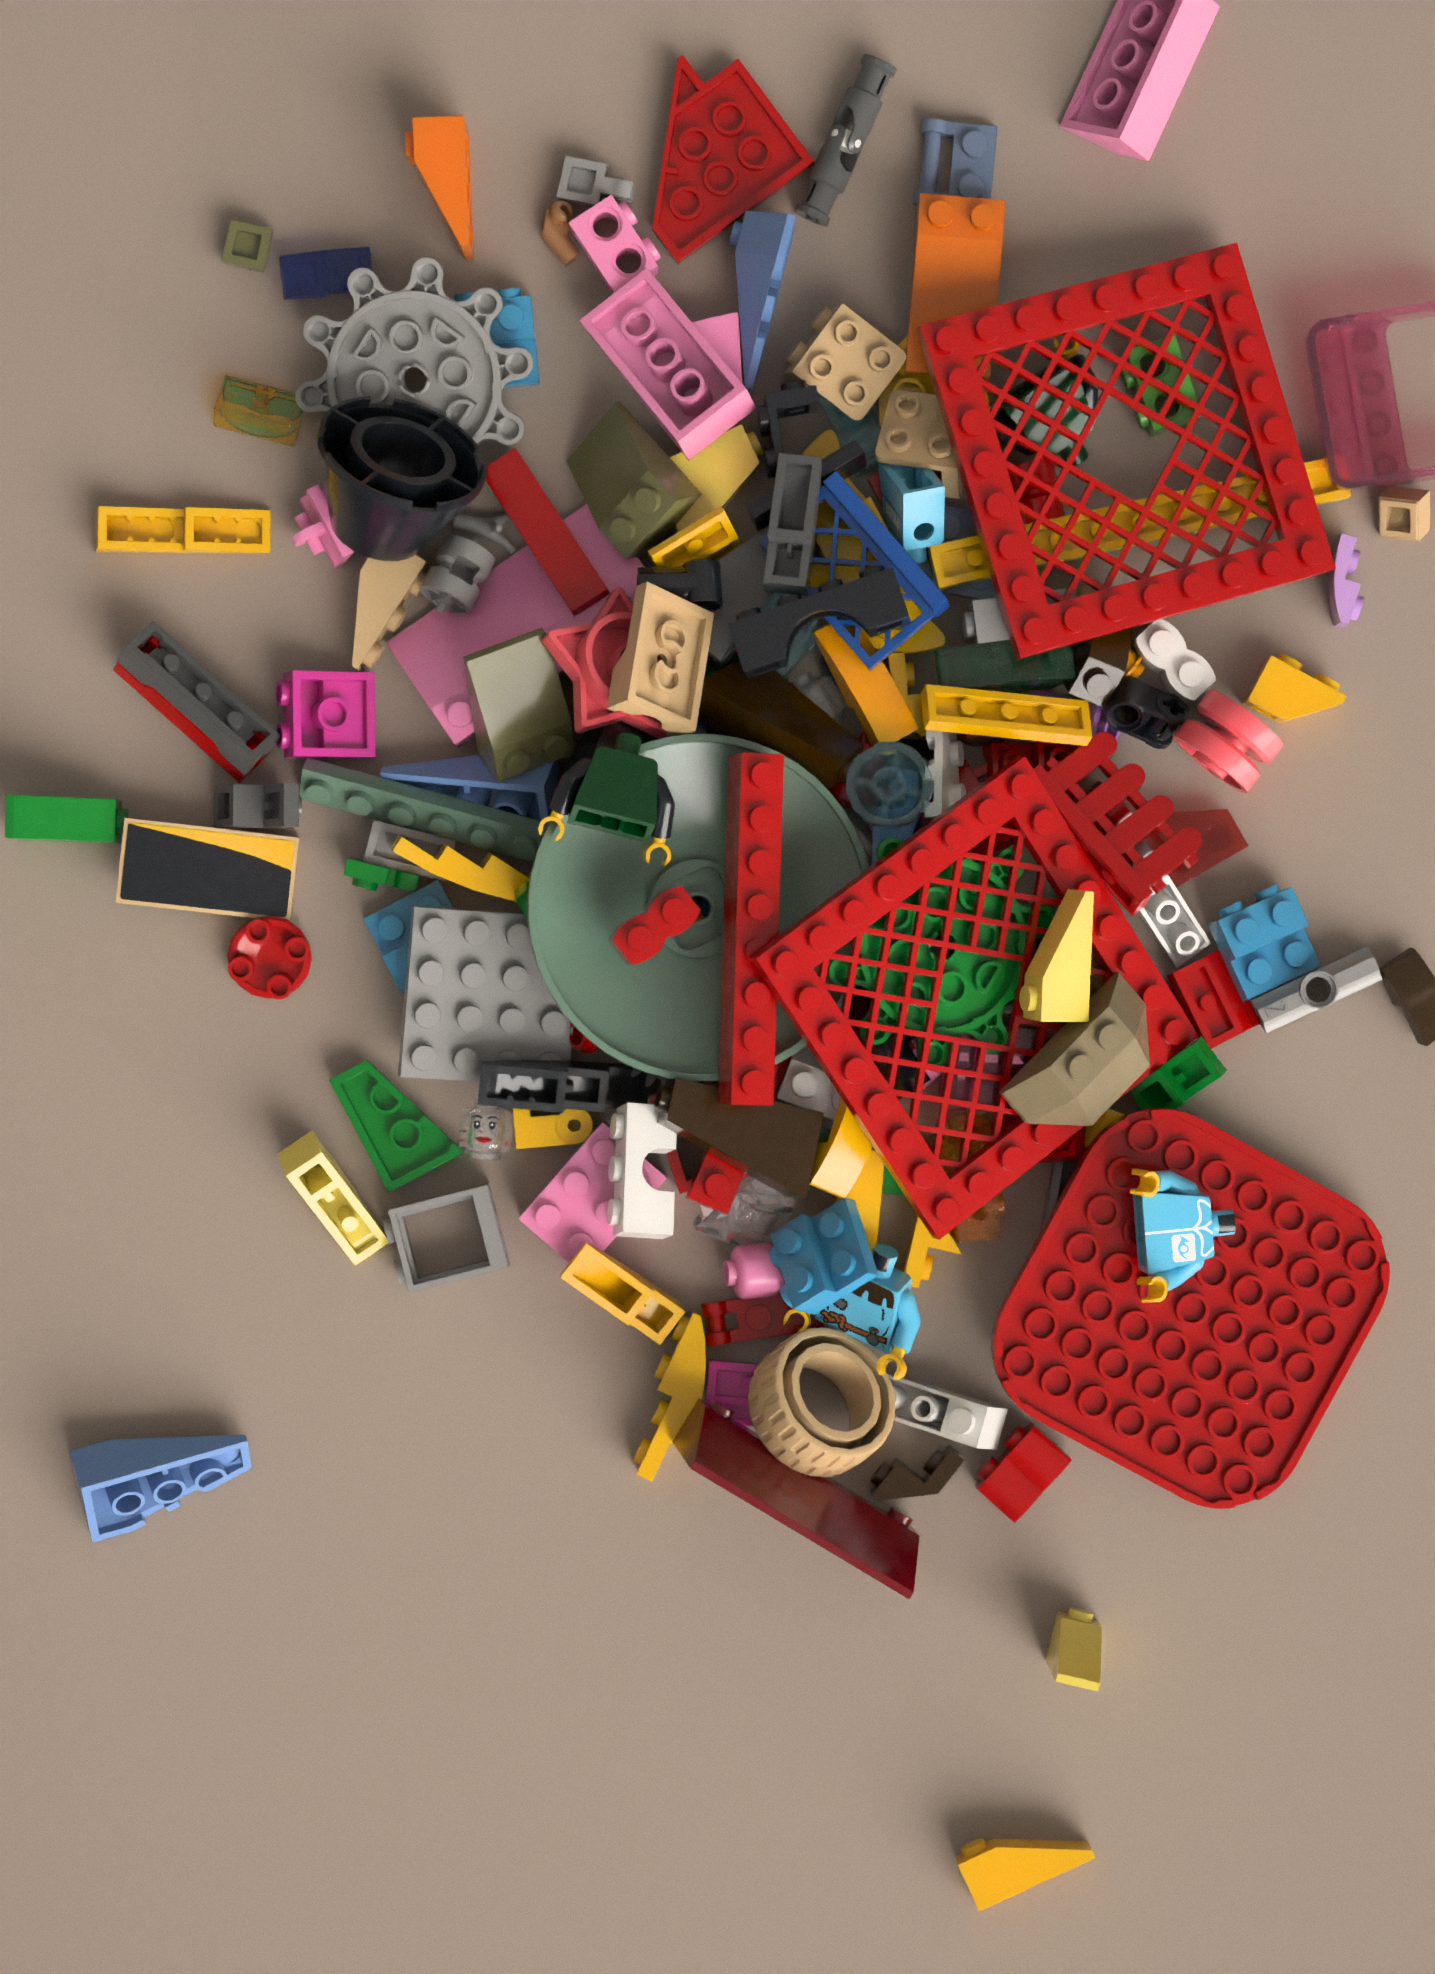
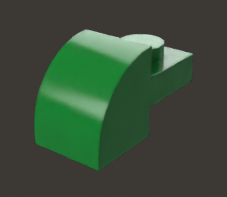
(1179, 1077)

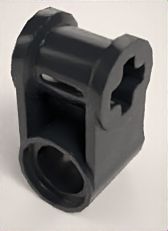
(1144, 713)

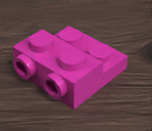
(326, 714)

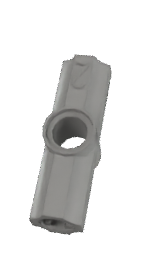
(1340, 978)

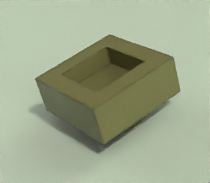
(247, 246)

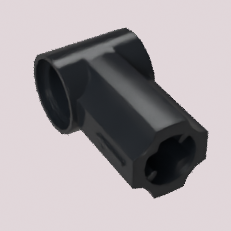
(695, 581)

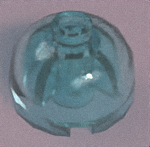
(889, 785)

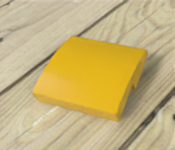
(704, 539)

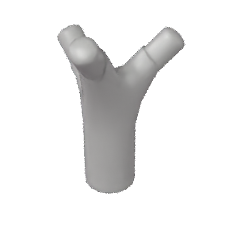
(487, 527)

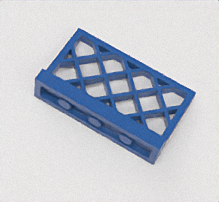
(887, 552)

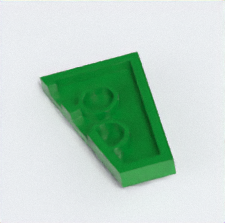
(391, 1127)

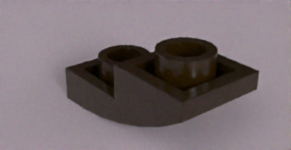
(1413, 989)

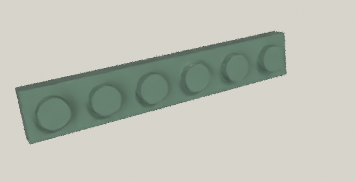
(420, 809)

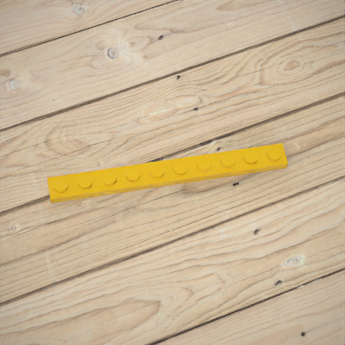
(964, 560)

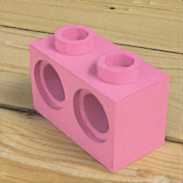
(607, 251)

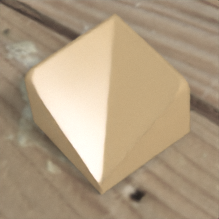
(1404, 513)

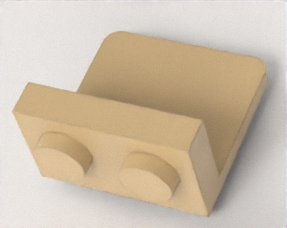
(845, 360)
(917, 437)

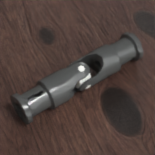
(859, 110)

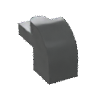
(257, 806)

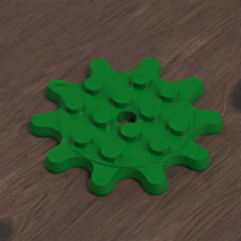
(972, 984)

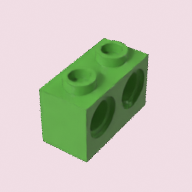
(1168, 377)

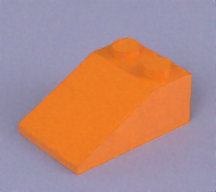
(442, 157)

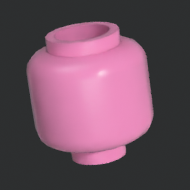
(752, 1271)

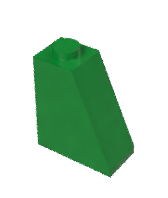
(64, 819)

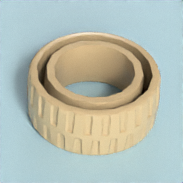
(792, 1430)

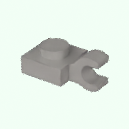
(586, 182)

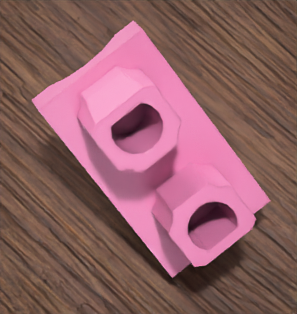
(317, 528)

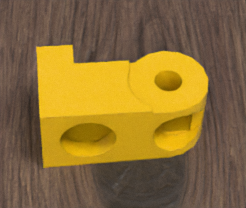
(548, 1130)

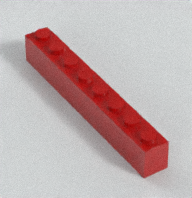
(748, 926)

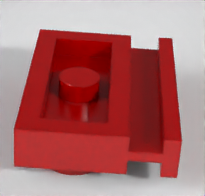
(1212, 999)

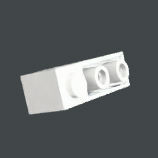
(1172, 920)
(948, 1413)

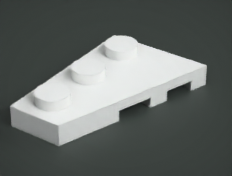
(944, 771)

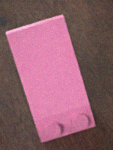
(668, 364)

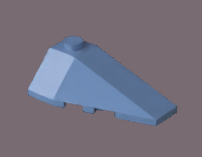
(472, 781)

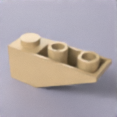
(380, 603)

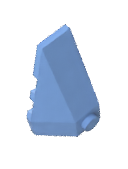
(760, 262)
(138, 1476)

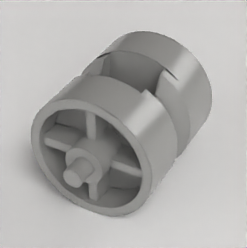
(459, 570)

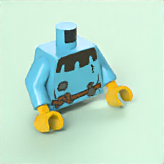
(876, 1313)

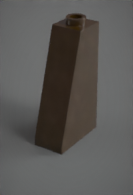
(780, 718)
(763, 1141)

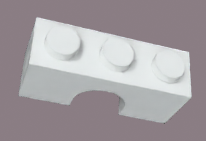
(637, 1206)

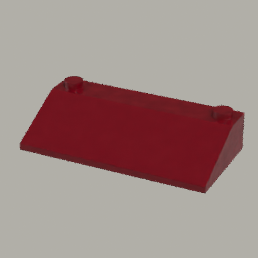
(813, 1506)

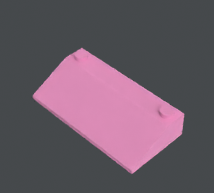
(509, 604)

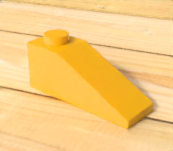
(1010, 1866)

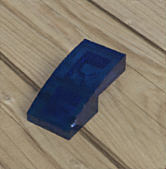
(321, 272)

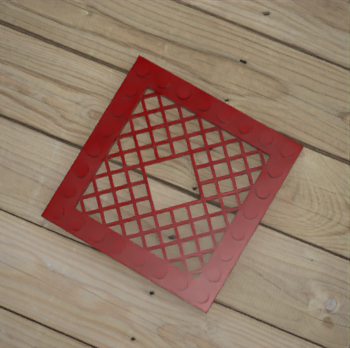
(996, 510)
(789, 961)

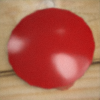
(269, 957)

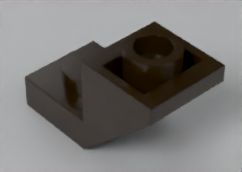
(900, 1481)

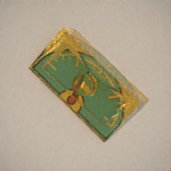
(258, 411)

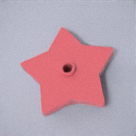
(588, 658)

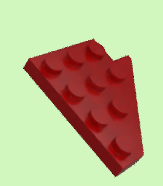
(719, 157)

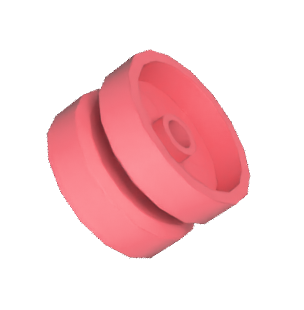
(1232, 736)

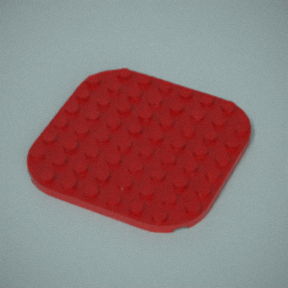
(1236, 1360)

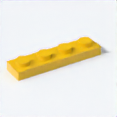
(1006, 715)

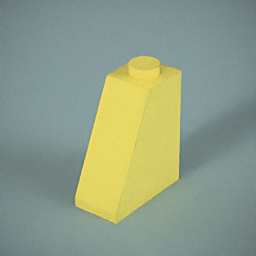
(719, 471)

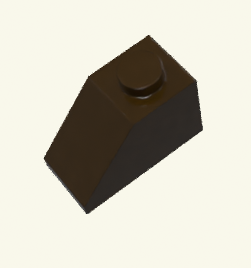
(1099, 666)

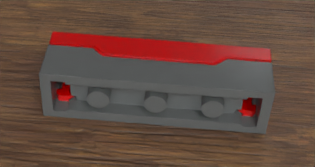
(196, 701)

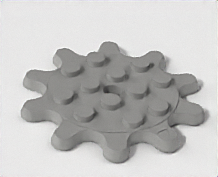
(425, 332)

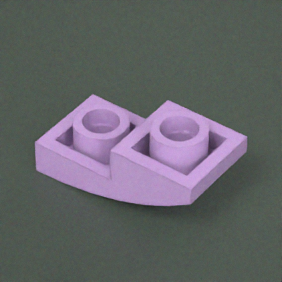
(1343, 593)

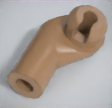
(556, 229)

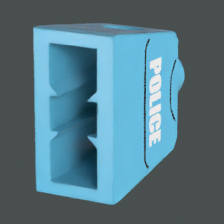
(913, 507)

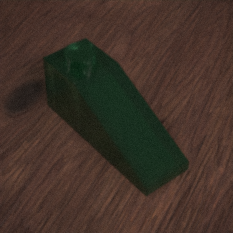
(994, 667)

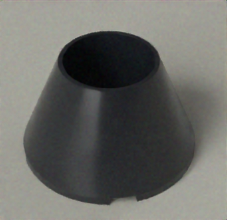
(394, 475)

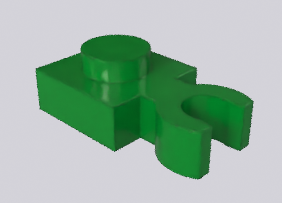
(370, 875)

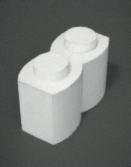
(1166, 653)

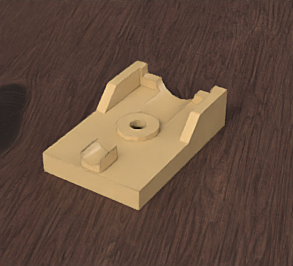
(669, 687)

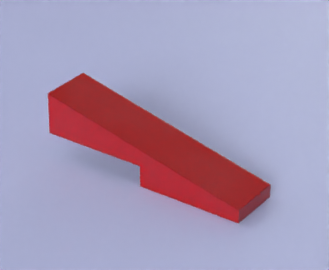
(545, 532)

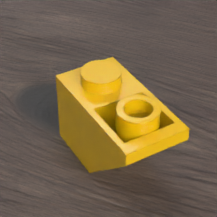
(1288, 693)

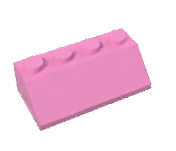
(1138, 73)

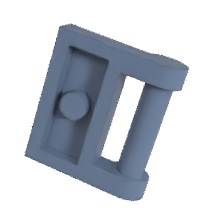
(970, 160)

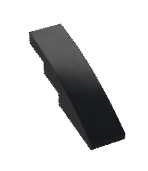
(559, 1085)

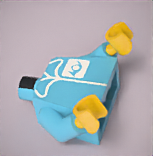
(1173, 1230)

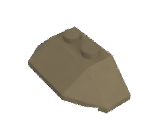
(1085, 1062)

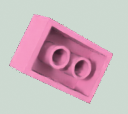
(577, 1198)

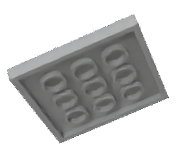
(474, 996)

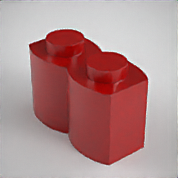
(663, 917)
(1021, 1470)

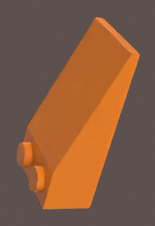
(953, 264)

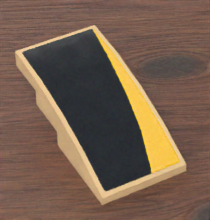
(207, 869)

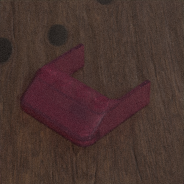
(1359, 399)

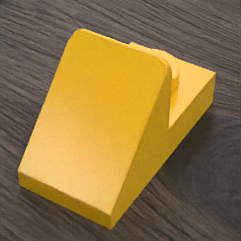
(917, 1261)

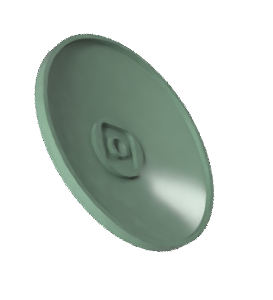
(580, 888)

